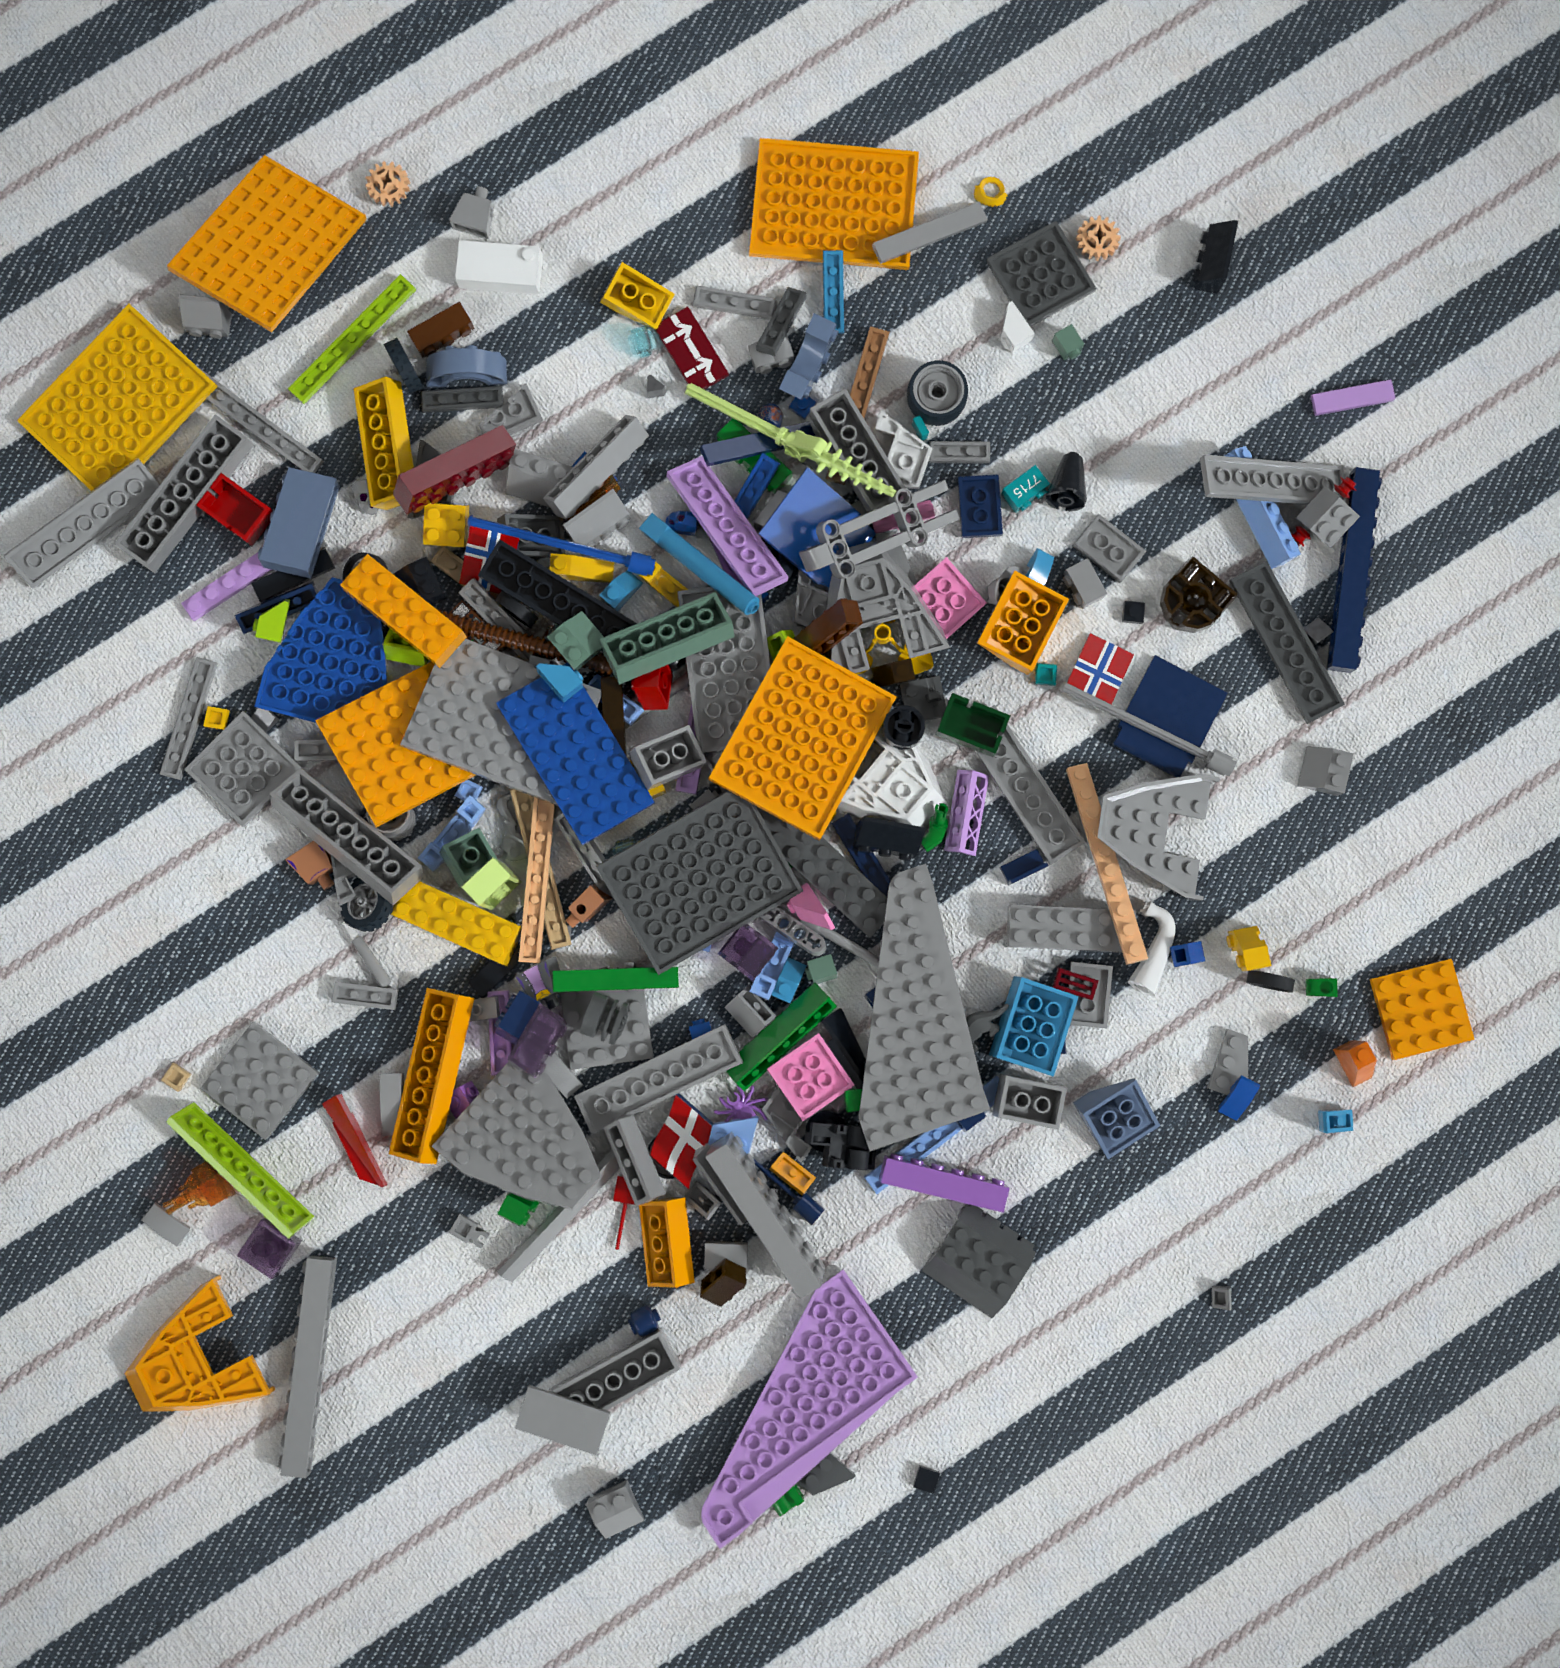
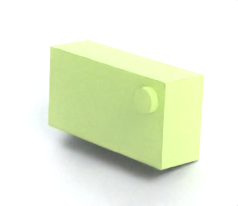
(491, 884)

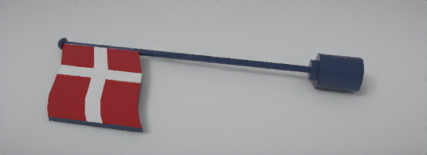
(689, 1130)

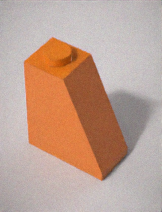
(1356, 1061)

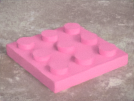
(949, 596)
(810, 1077)

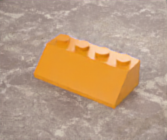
(666, 1242)

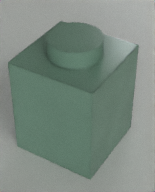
(1068, 342)
(821, 969)

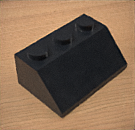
(1214, 256)
(888, 838)

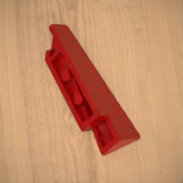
(354, 1141)

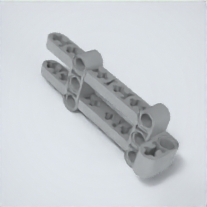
(823, 555)

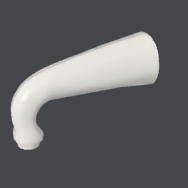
(1150, 971)

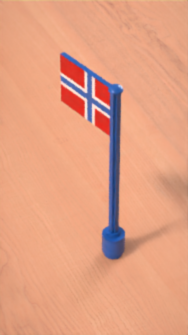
(485, 535)

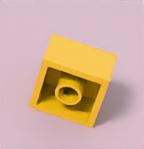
(445, 525)

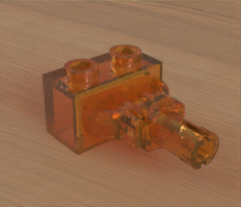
(204, 1187)

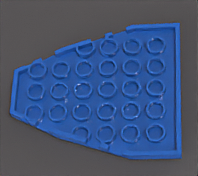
(325, 659)

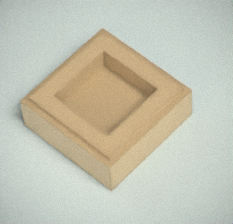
(176, 1077)

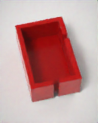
(236, 509)

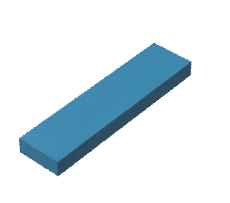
(833, 288)

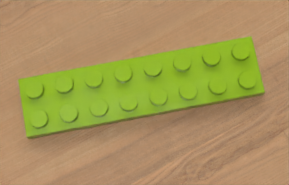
(240, 1169)

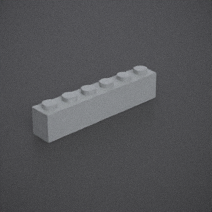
(596, 467)

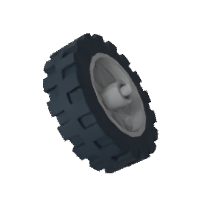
(403, 365)
(379, 908)

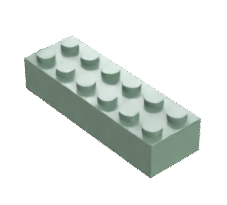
(667, 638)

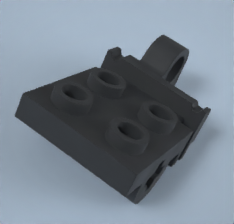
(843, 1146)

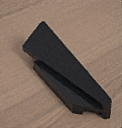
(845, 1046)

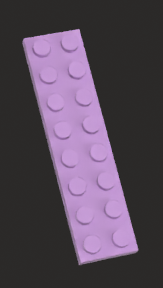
(727, 526)

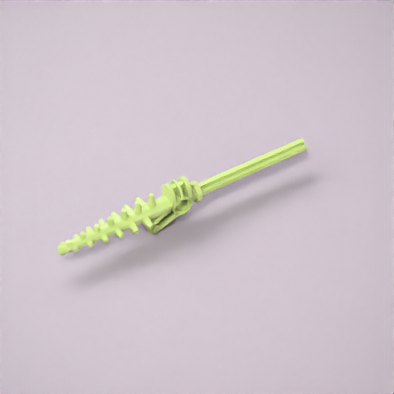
(796, 443)

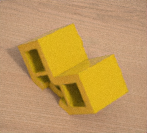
(1251, 950)

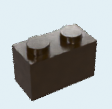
(723, 1282)

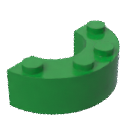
(517, 1209)

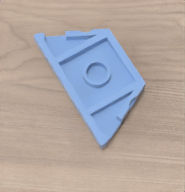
(742, 1128)

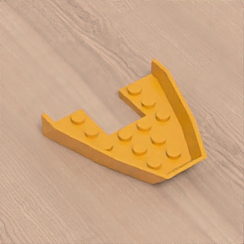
(174, 1371)

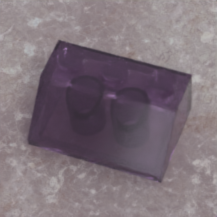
(537, 1041)

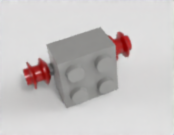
(1327, 515)

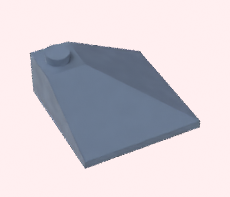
(1117, 1115)

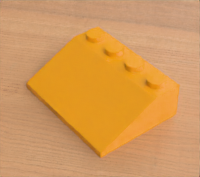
(1022, 622)

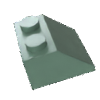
(577, 640)

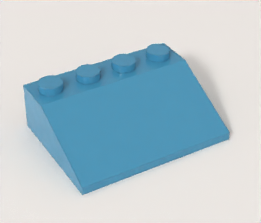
(1034, 1025)

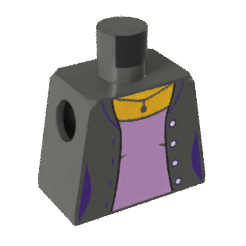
(538, 982)

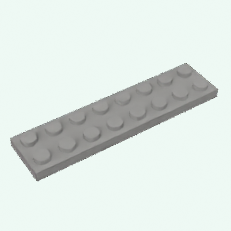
(1267, 479)
(83, 523)
(1031, 798)
(658, 1078)

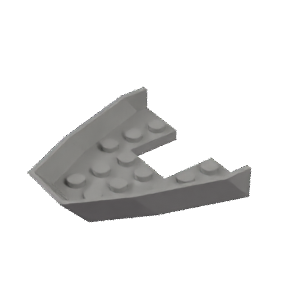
(883, 596)
(1137, 822)

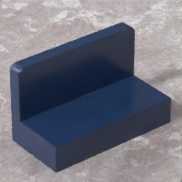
(1023, 867)

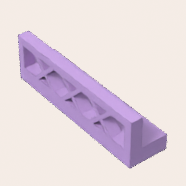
(963, 811)

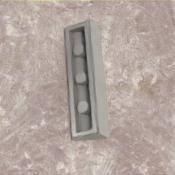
(716, 1183)

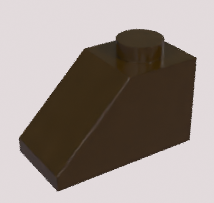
(893, 673)

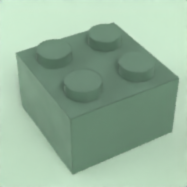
(467, 855)

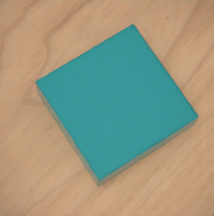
(920, 428)
(1045, 674)

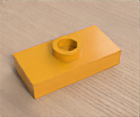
(792, 1173)

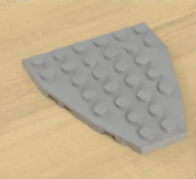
(522, 1141)

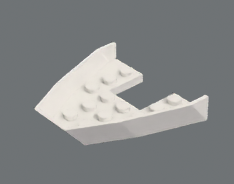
(895, 788)

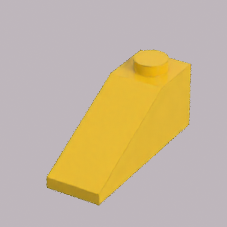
(581, 568)

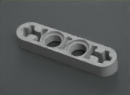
(789, 931)

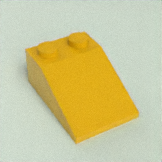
(637, 296)

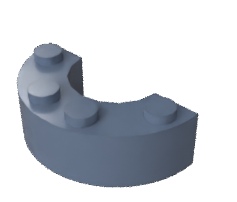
(810, 358)
(465, 364)

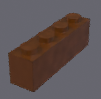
(831, 626)

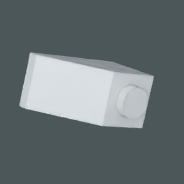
(1015, 329)

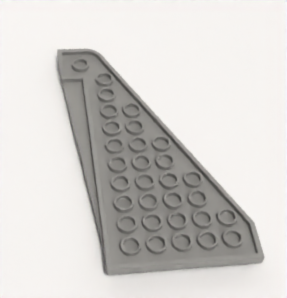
(919, 1041)

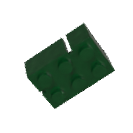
(973, 726)

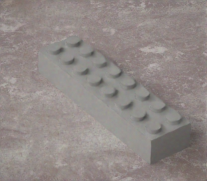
(173, 505)
(346, 836)
(766, 1214)

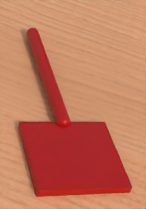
(624, 1196)

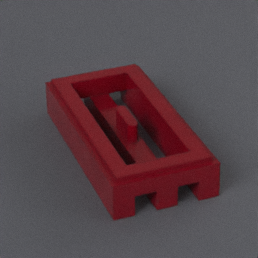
(1058, 979)

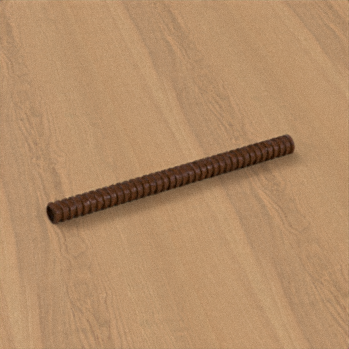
(521, 641)

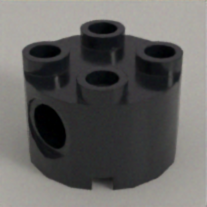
(903, 727)

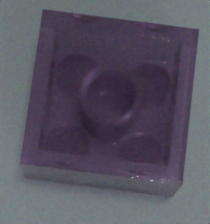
(748, 951)
(268, 1249)

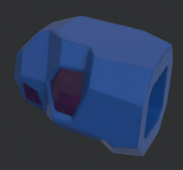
(683, 523)

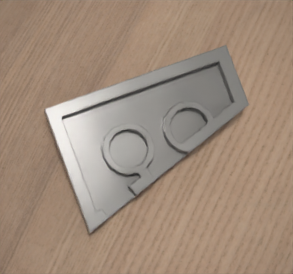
(515, 415)

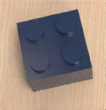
(514, 1021)

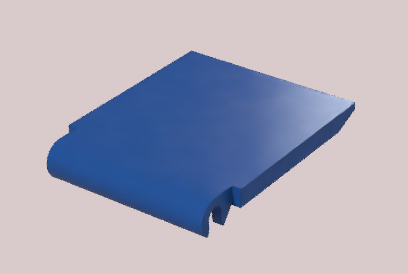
(796, 518)

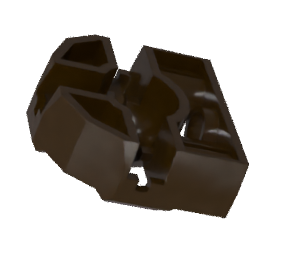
(1189, 597)

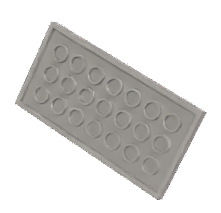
(726, 674)

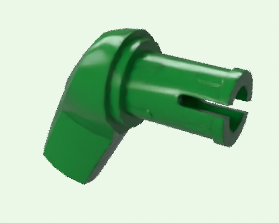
(937, 828)

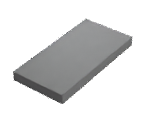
(562, 1420)

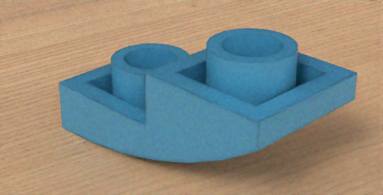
(1040, 566)

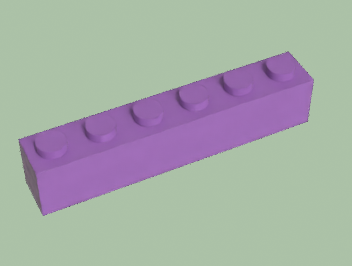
(944, 1183)

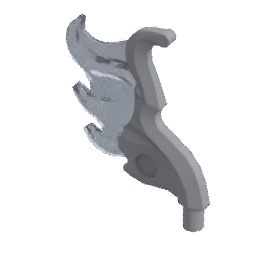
(501, 830)

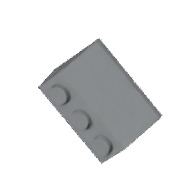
(533, 476)
(598, 520)

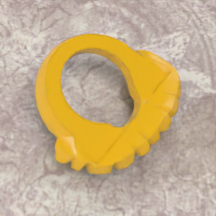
(979, 193)

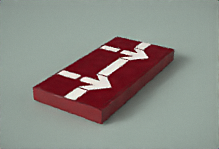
(691, 349)

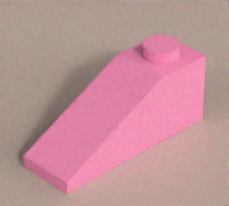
(809, 908)

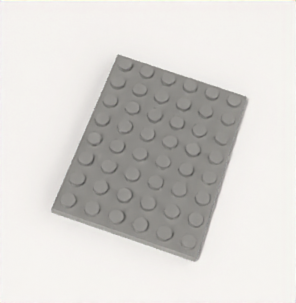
(464, 726)

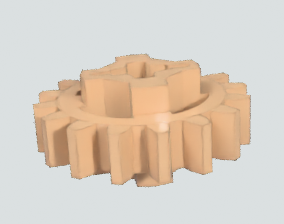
(389, 191)
(1090, 241)

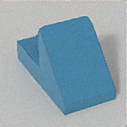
(1335, 1120)

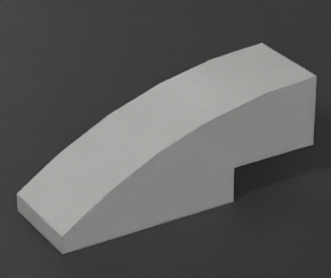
(390, 1096)

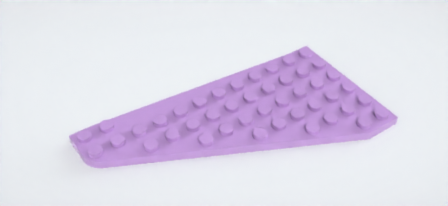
(819, 1393)

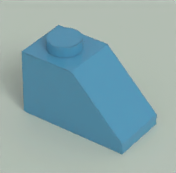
(620, 590)
(561, 679)
(789, 980)

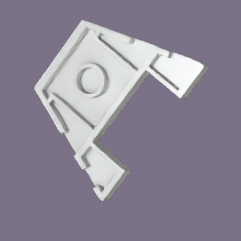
(908, 452)

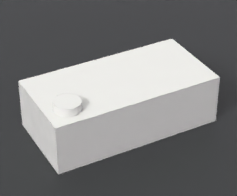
(498, 267)

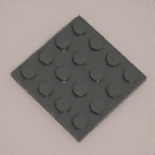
(1041, 274)

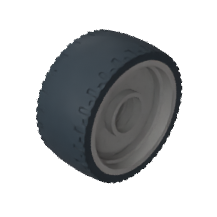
(941, 378)

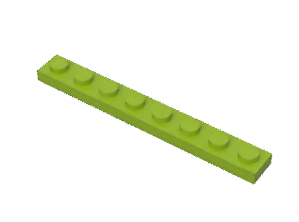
(352, 339)

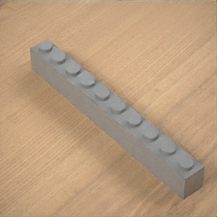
(308, 1366)

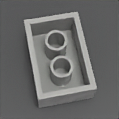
(667, 757)
(1029, 1101)

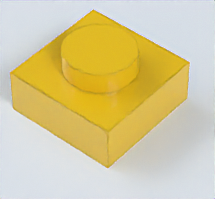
(216, 718)

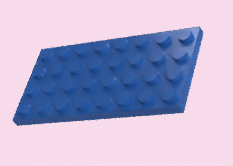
(576, 758)

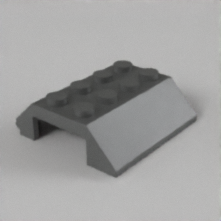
(981, 1260)

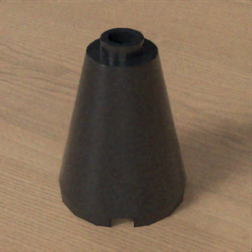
(1068, 484)

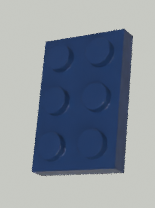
(980, 506)

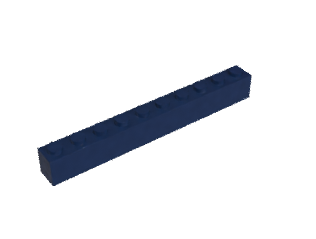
(1353, 573)

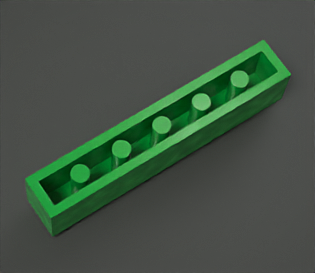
(781, 1035)

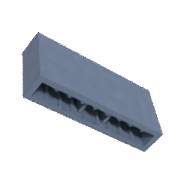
(299, 522)

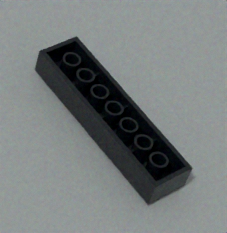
(547, 591)

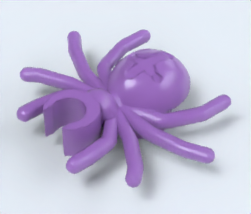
(741, 1108)

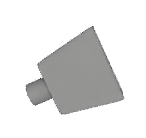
(474, 214)

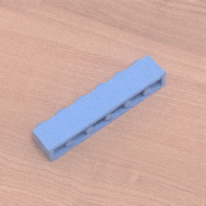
(1267, 525)

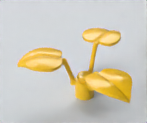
(883, 636)

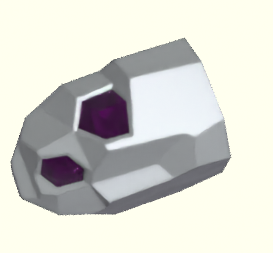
(361, 494)

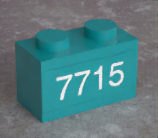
(1025, 489)

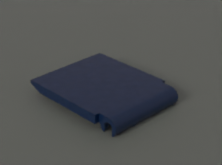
(1175, 704)

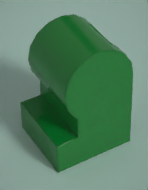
(1322, 987)
(789, 1500)

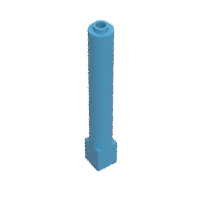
(699, 564)

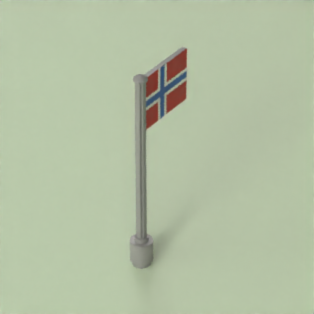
(1097, 681)

